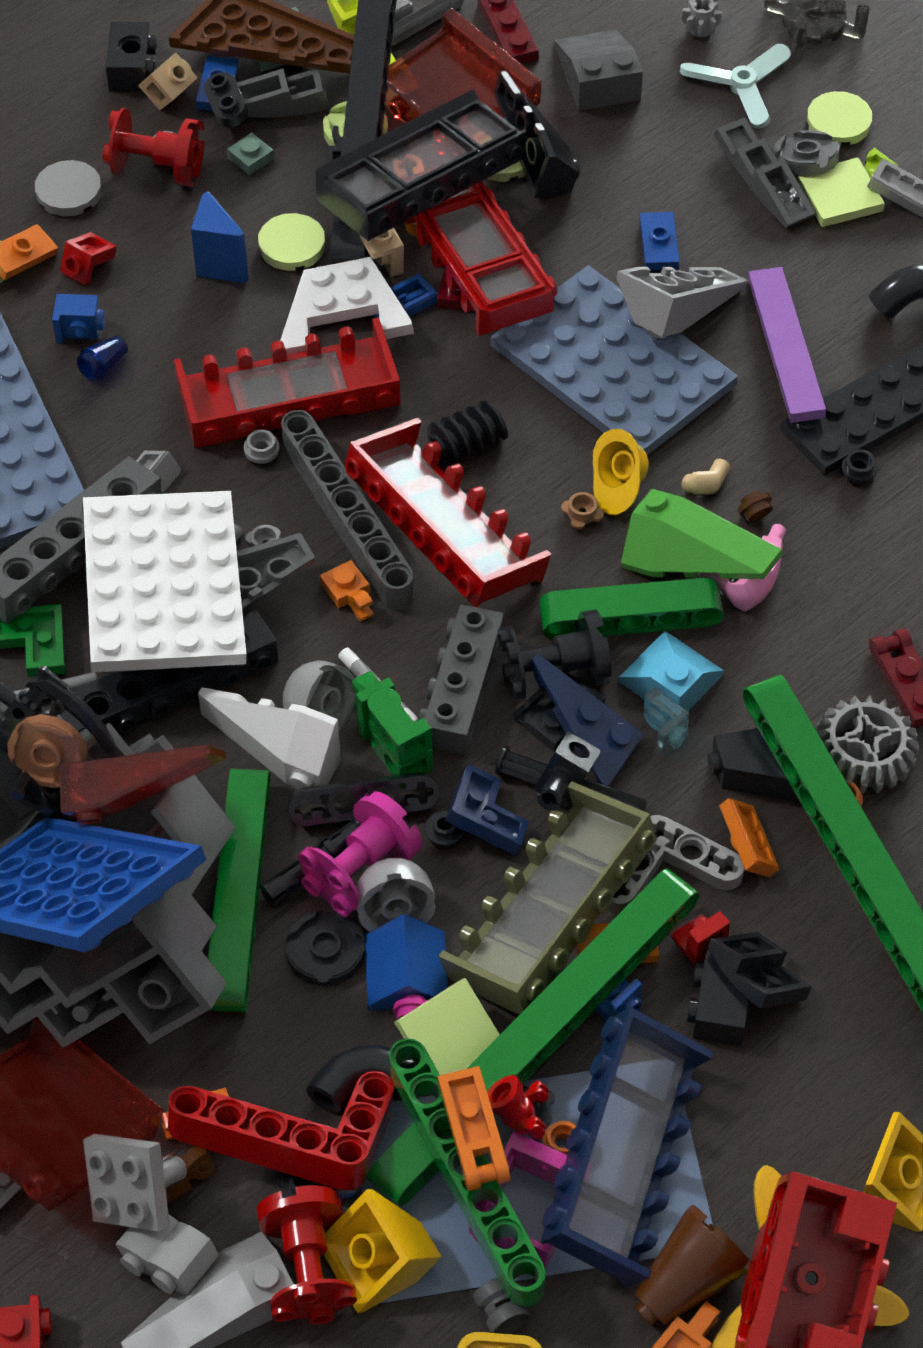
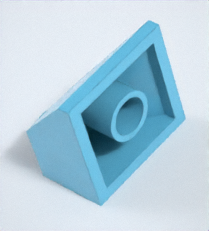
(673, 670)

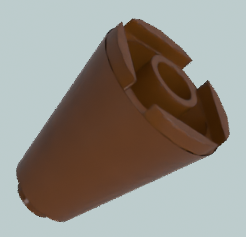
(689, 1269)

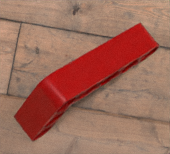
(284, 1141)

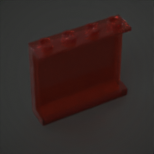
(451, 65)
(54, 1102)

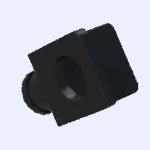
(562, 770)

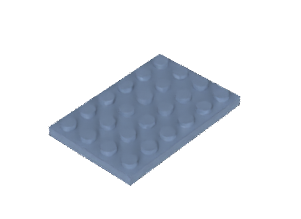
(610, 366)

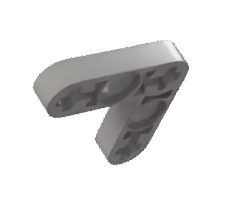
(661, 852)

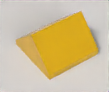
(899, 1172)

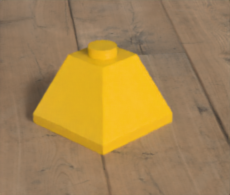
(378, 1249)

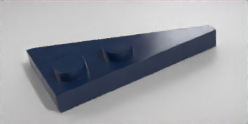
(588, 719)

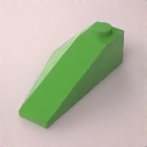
(683, 537)

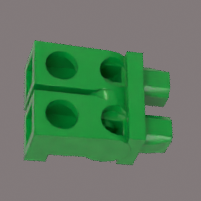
(393, 735)

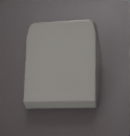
(162, 465)

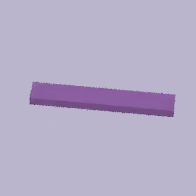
(786, 345)

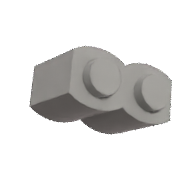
(172, 1257)

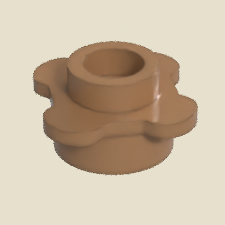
(582, 502)

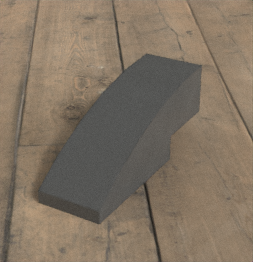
(282, 96)

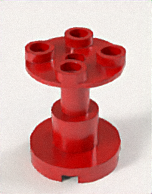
(179, 150)
(302, 1226)

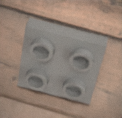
(130, 1181)

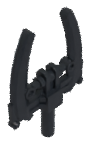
(29, 704)

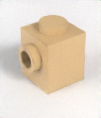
(168, 81)

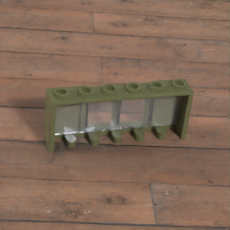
(552, 900)

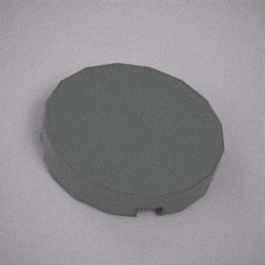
(808, 152)

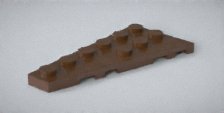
(265, 33)

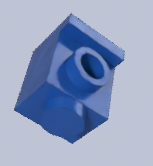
(77, 317)

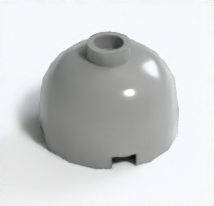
(321, 688)
(394, 889)

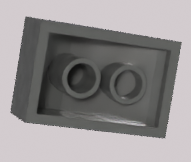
(600, 69)

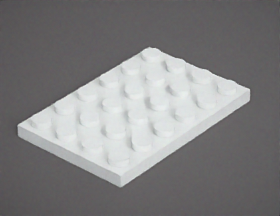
(163, 582)

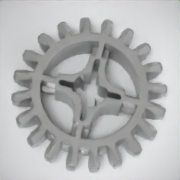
(878, 730)

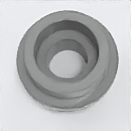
(261, 446)

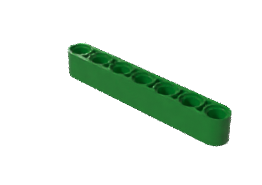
(238, 886)
(485, 1225)

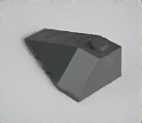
(270, 565)

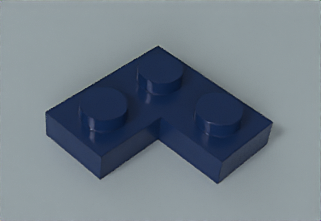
(476, 813)

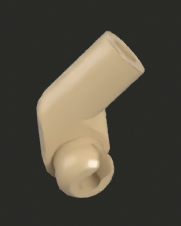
(706, 481)

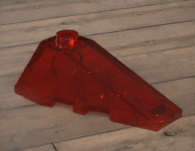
(118, 783)

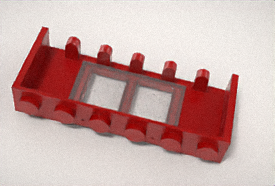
(258, 394)

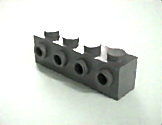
(462, 678)

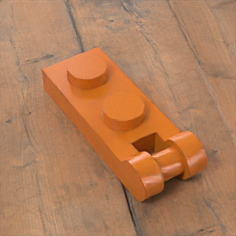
(473, 1127)

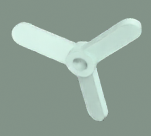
(744, 80)

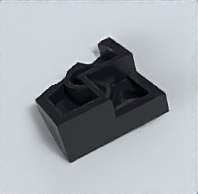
(30, 793)

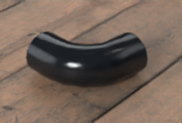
(898, 290)
(338, 1077)

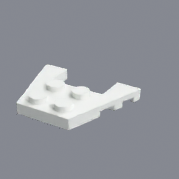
(341, 294)

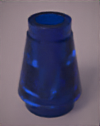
(100, 358)

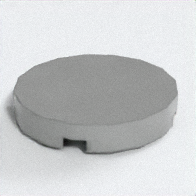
(68, 188)

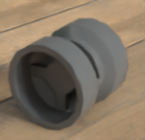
(502, 1314)

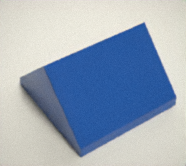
(218, 243)
(403, 962)

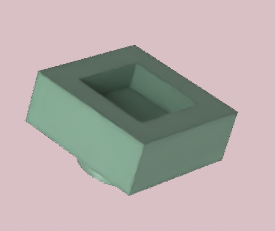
(250, 154)

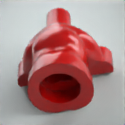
(517, 1107)

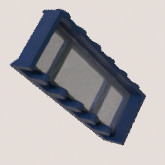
(624, 1145)

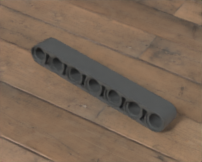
(348, 510)

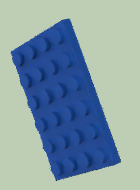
(83, 881)

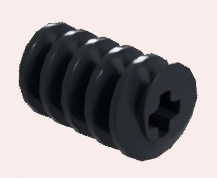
(467, 429)

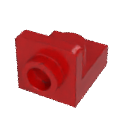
(83, 253)
(696, 935)

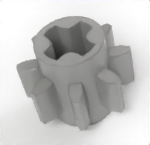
(701, 17)

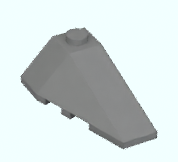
(674, 298)
(223, 1303)

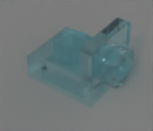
(667, 718)

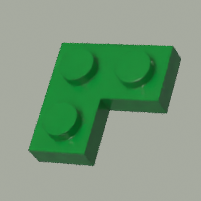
(42, 636)

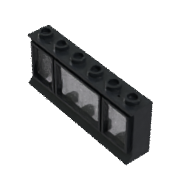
(418, 165)

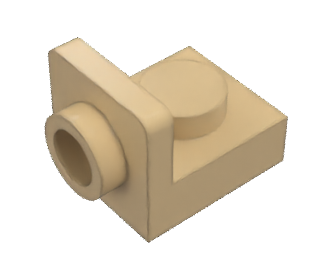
(388, 251)

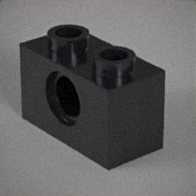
(130, 55)

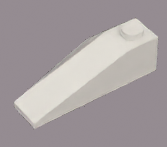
(291, 742)

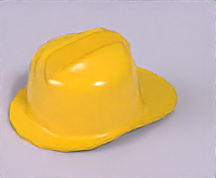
(618, 471)

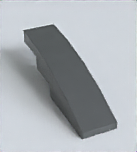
(764, 174)

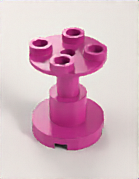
(379, 836)

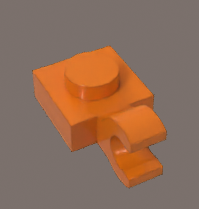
(348, 586)
(693, 1334)

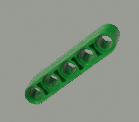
(635, 607)

